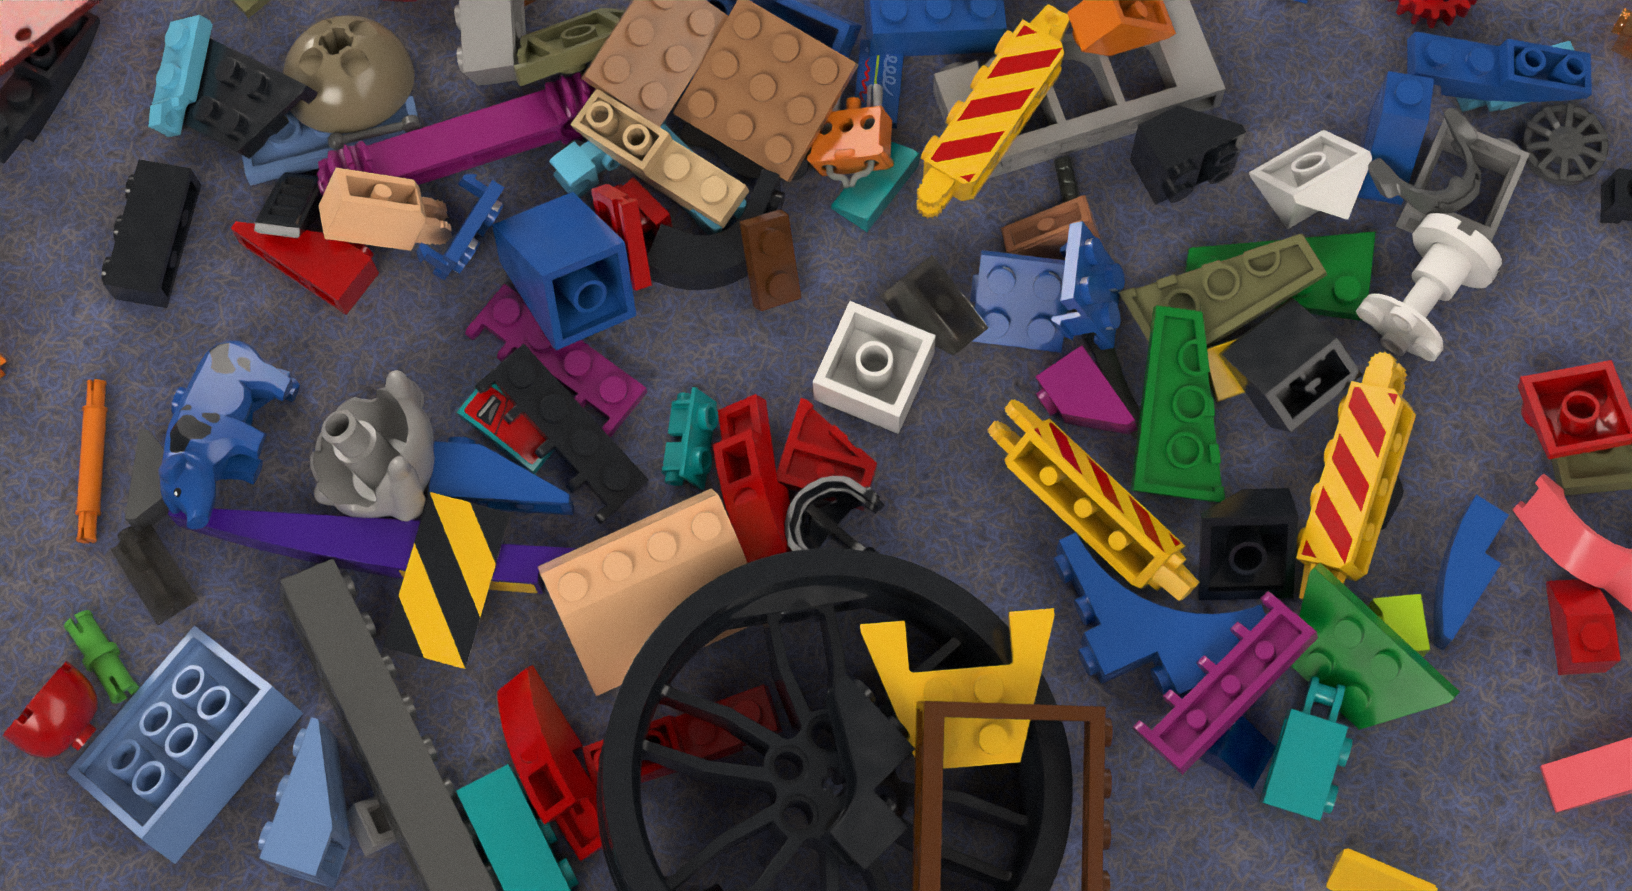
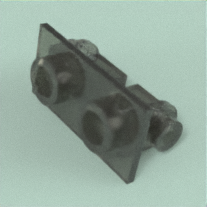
(153, 573)

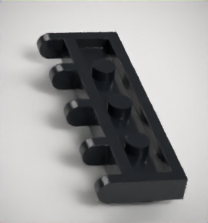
(566, 430)

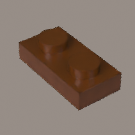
(770, 260)

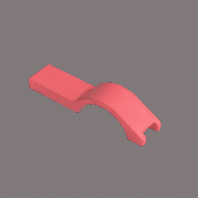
(1574, 543)

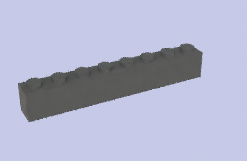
(383, 732)

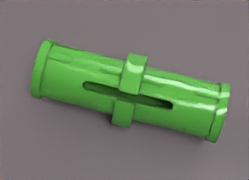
(101, 656)

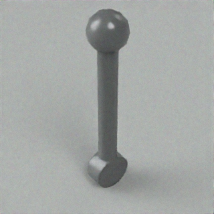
(409, 123)

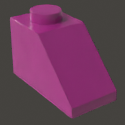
(1083, 395)

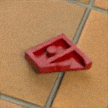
(820, 451)

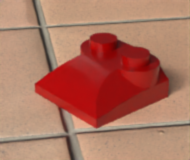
(1577, 409)

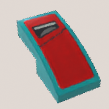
(516, 440)

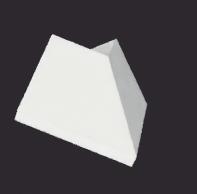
(1313, 177)

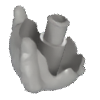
(376, 454)

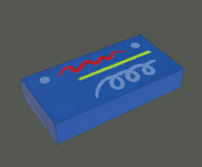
(880, 70)

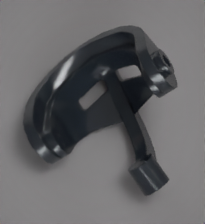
(826, 517)

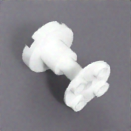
(1447, 263)

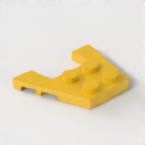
(966, 739)

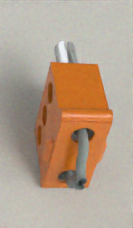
(854, 140)

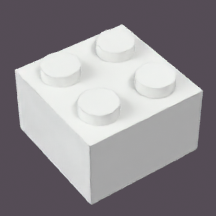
(874, 367)

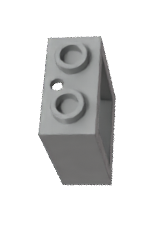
(1494, 154)

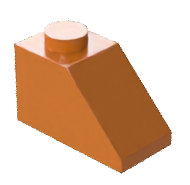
(1119, 25)

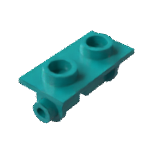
(694, 419)

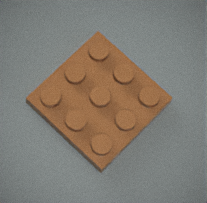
(765, 89)

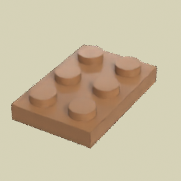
(654, 53)

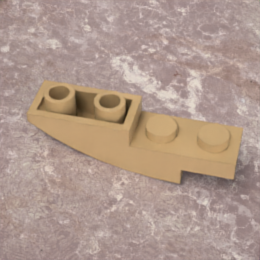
(659, 159)

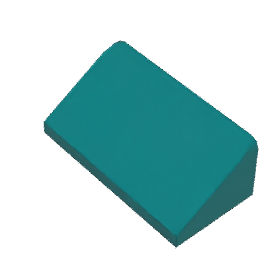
(875, 192)

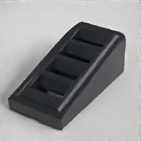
(290, 206)

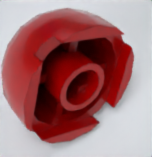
(56, 715)

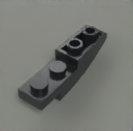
(41, 83)

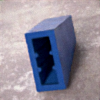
(1397, 128)

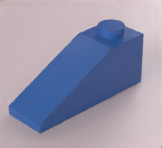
(490, 480)

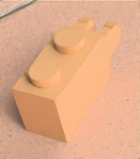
(381, 211)

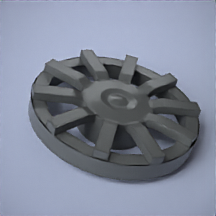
(1565, 144)

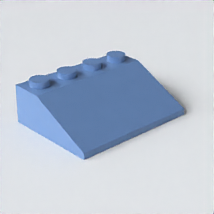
(184, 744)

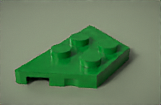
(1365, 655)

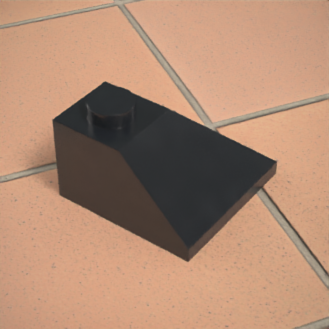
(1248, 546)

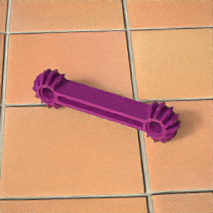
(469, 138)

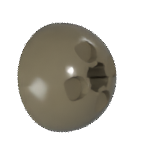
(355, 68)

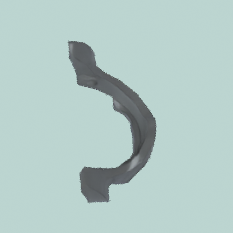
(1459, 191)

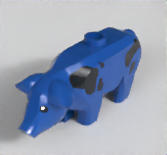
(213, 427)

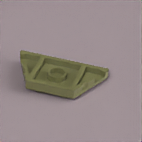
(564, 45)

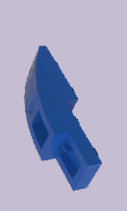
(1500, 73)

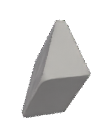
(370, 826)

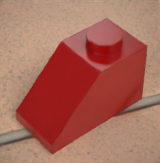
(1582, 627)

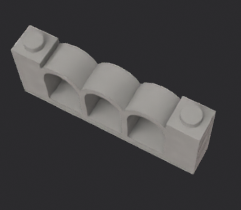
(1183, 64)

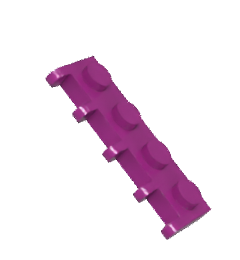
(576, 366)
(1229, 686)

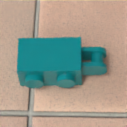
(1308, 756)

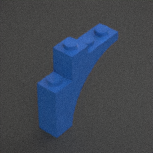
(1137, 631)

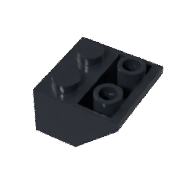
(1183, 151)
(1290, 365)

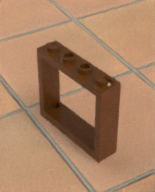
(929, 782)

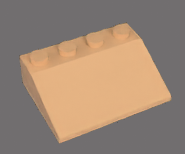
(632, 579)

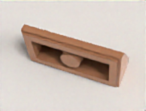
(1048, 230)

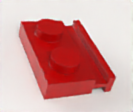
(624, 219)

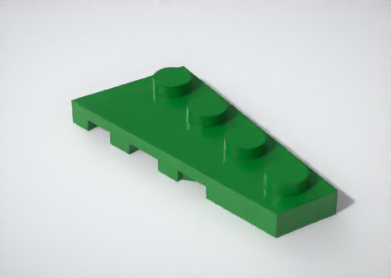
(1344, 258)

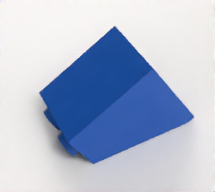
(567, 269)

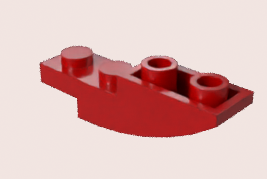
(749, 479)
(697, 736)
(545, 760)

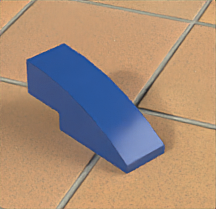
(1465, 568)

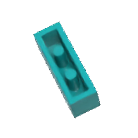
(513, 835)

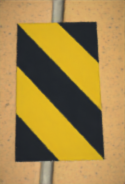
(447, 580)

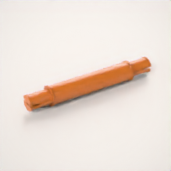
(91, 461)

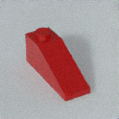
(327, 267)

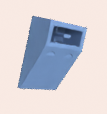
(311, 821)

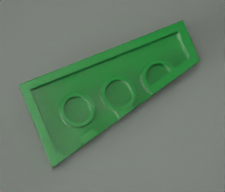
(1176, 421)

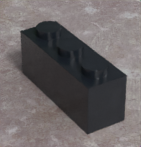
(151, 233)

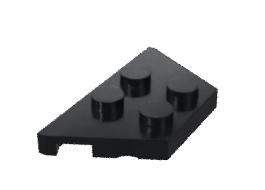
(242, 100)

